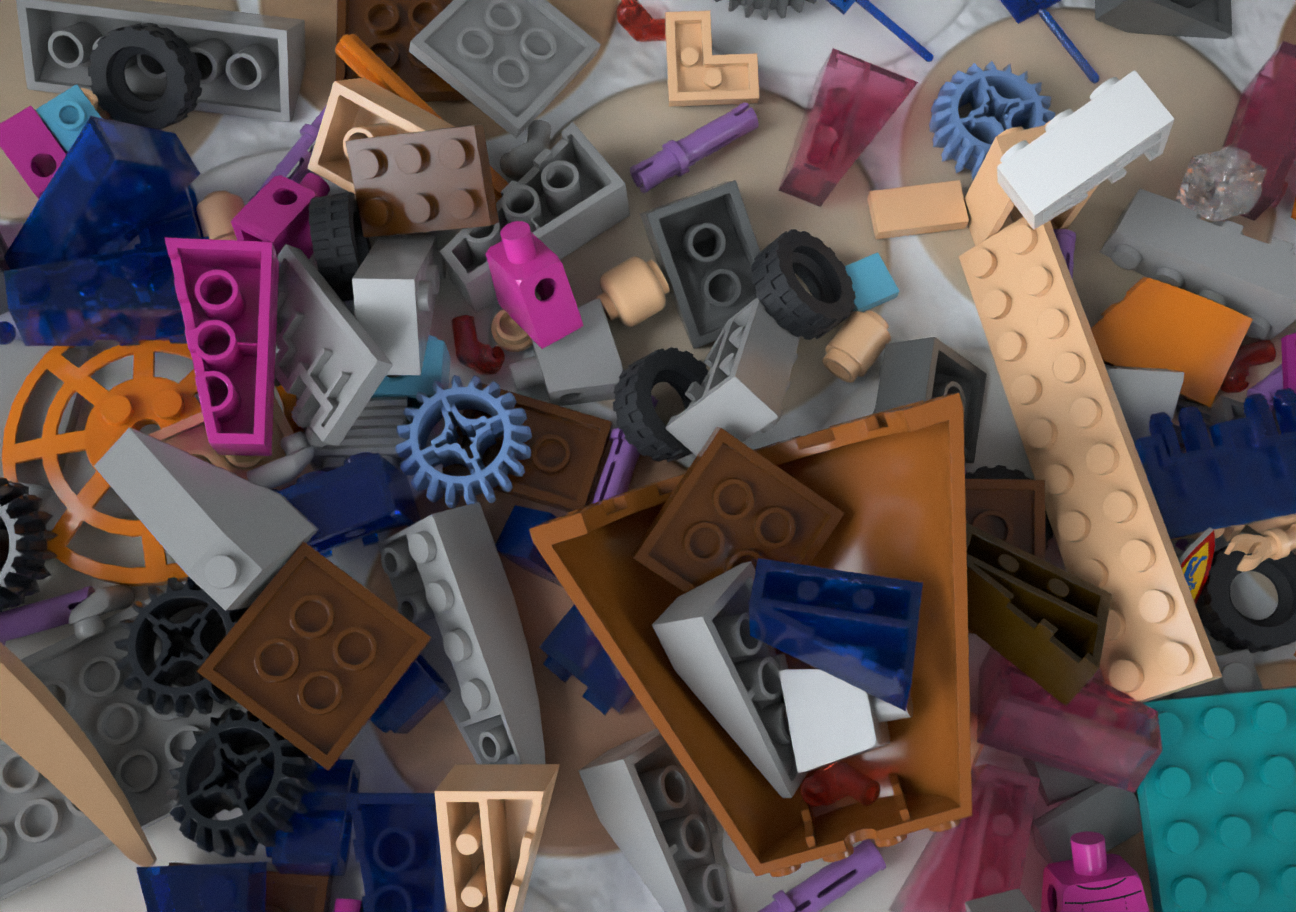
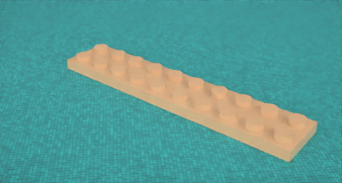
(1089, 463)

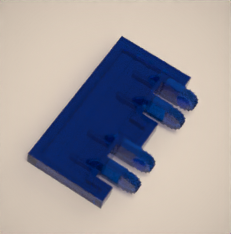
(1229, 485)

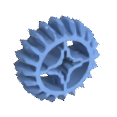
(997, 102)
(479, 431)

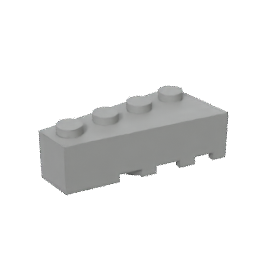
(564, 200)

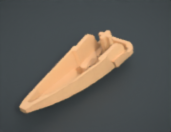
(59, 750)

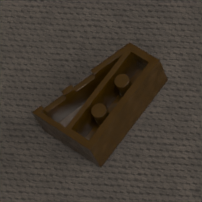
(1035, 614)

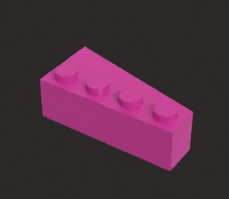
(231, 331)

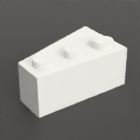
(1085, 149)

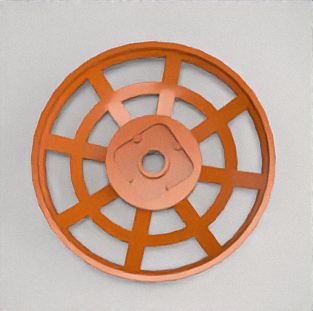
(125, 406)

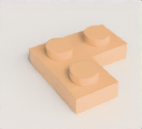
(697, 75)

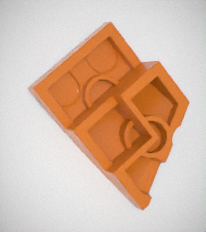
(1174, 331)

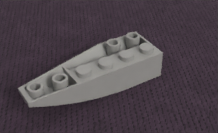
(460, 596)

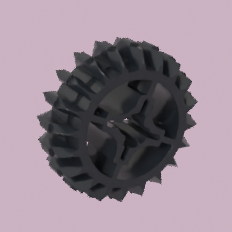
(21, 543)
(174, 658)
(222, 777)

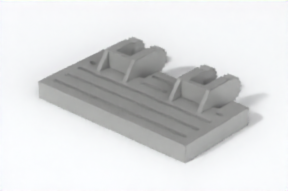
(322, 352)

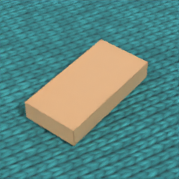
(917, 209)

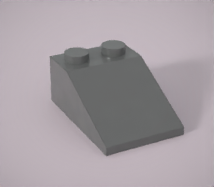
(1168, 17)
(705, 256)

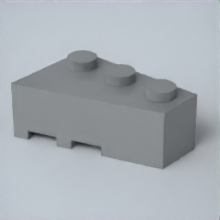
(398, 296)
(744, 382)

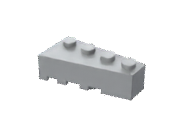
(1207, 259)

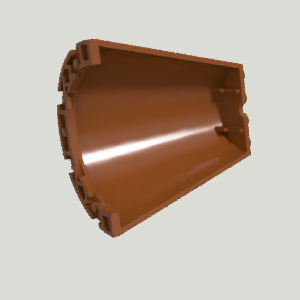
(904, 520)

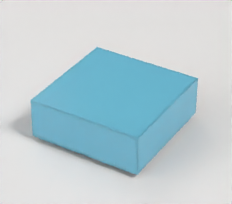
(871, 283)

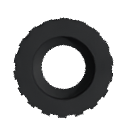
(110, 85)
(338, 240)
(785, 296)
(635, 406)
(1232, 627)

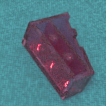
(841, 120)
(1267, 124)
(1094, 736)
(979, 854)

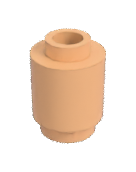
(216, 214)
(856, 345)

